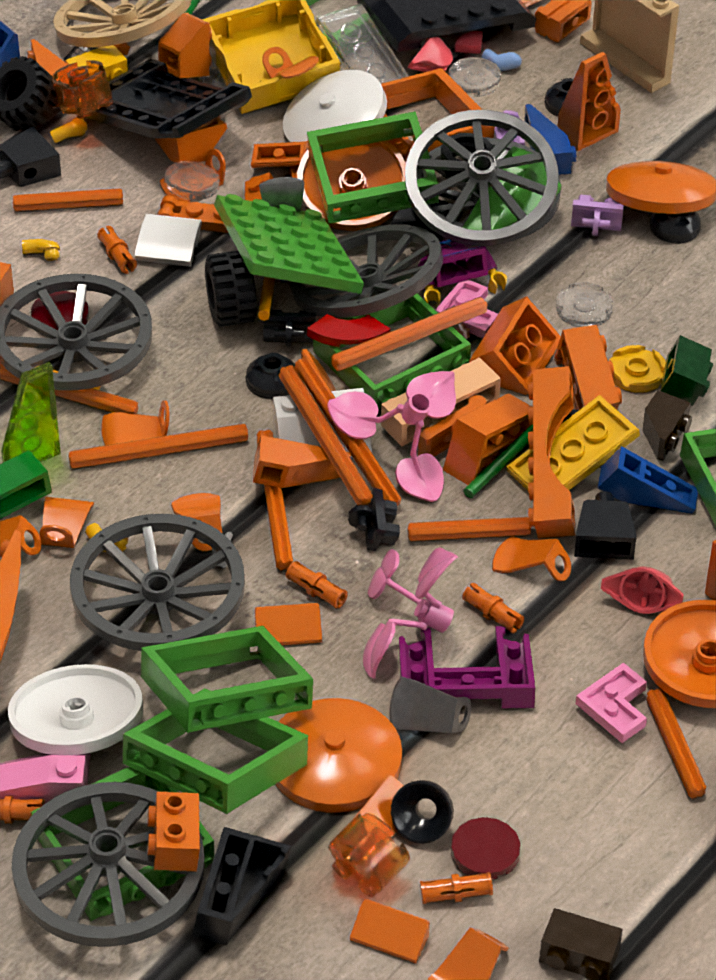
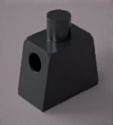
(29, 159)
(605, 529)

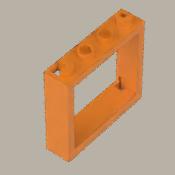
(428, 85)

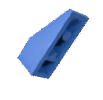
(556, 138)
(645, 484)

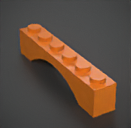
(552, 502)

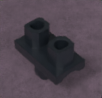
(288, 327)
(374, 519)

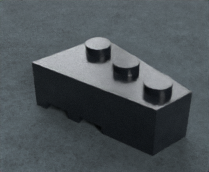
(237, 882)

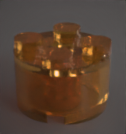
(82, 88)
(368, 854)

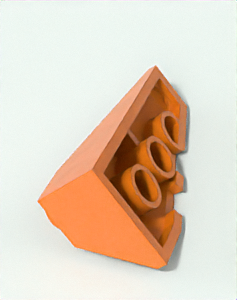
(590, 104)
(193, 145)

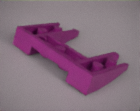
(510, 681)

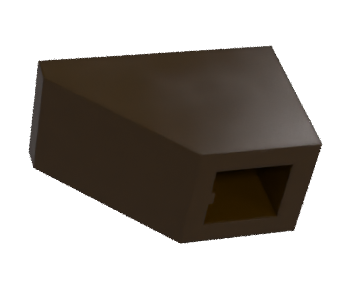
(664, 422)

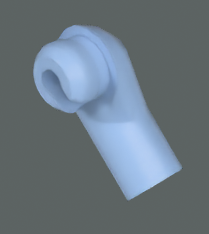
(504, 61)

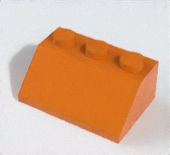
(518, 344)

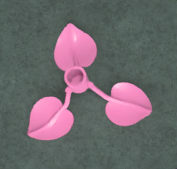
(426, 395)
(429, 611)

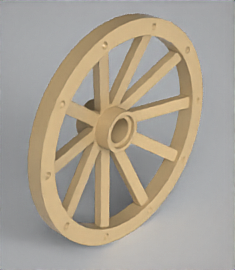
(122, 25)

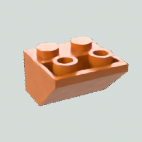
(186, 47)

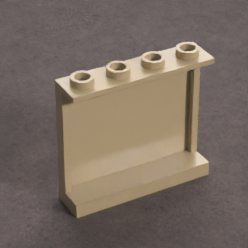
(636, 38)

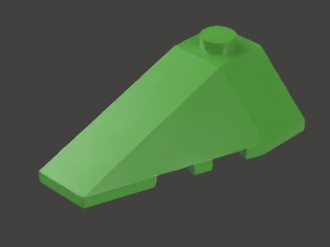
(499, 213)

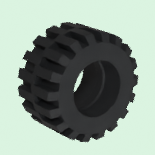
(25, 94)
(230, 289)

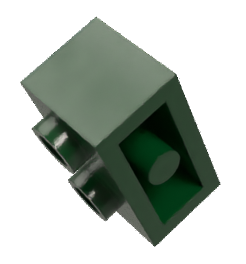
(687, 370)

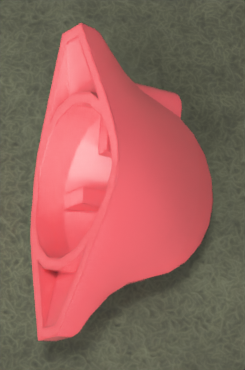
(432, 56)
(643, 590)

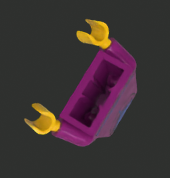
(461, 264)

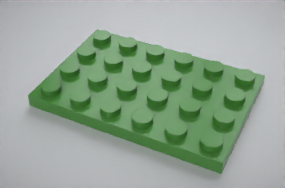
(287, 244)

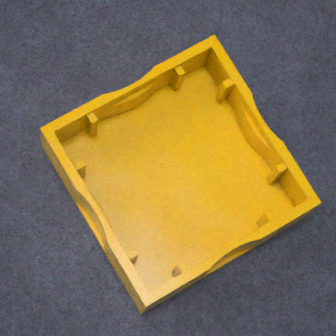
(245, 35)

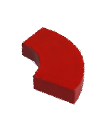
(348, 332)

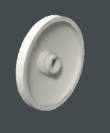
(334, 101)
(75, 709)

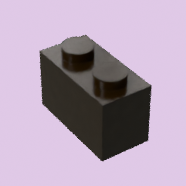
(580, 945)

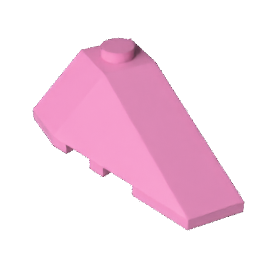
(43, 775)

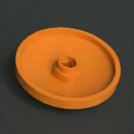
(350, 171)
(661, 187)
(683, 652)
(347, 757)

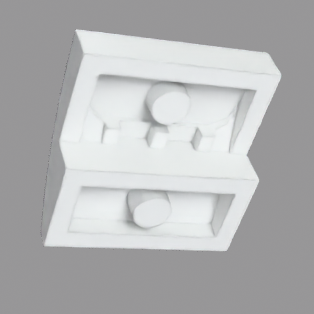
(168, 240)

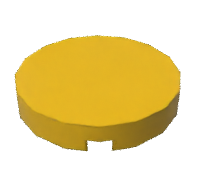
(637, 368)

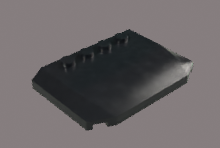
(410, 21)
(165, 106)

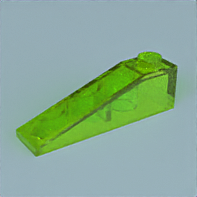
(33, 417)

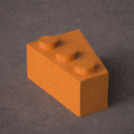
(591, 372)
(484, 435)

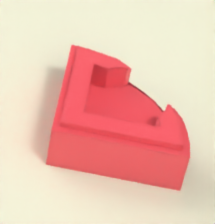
(469, 42)

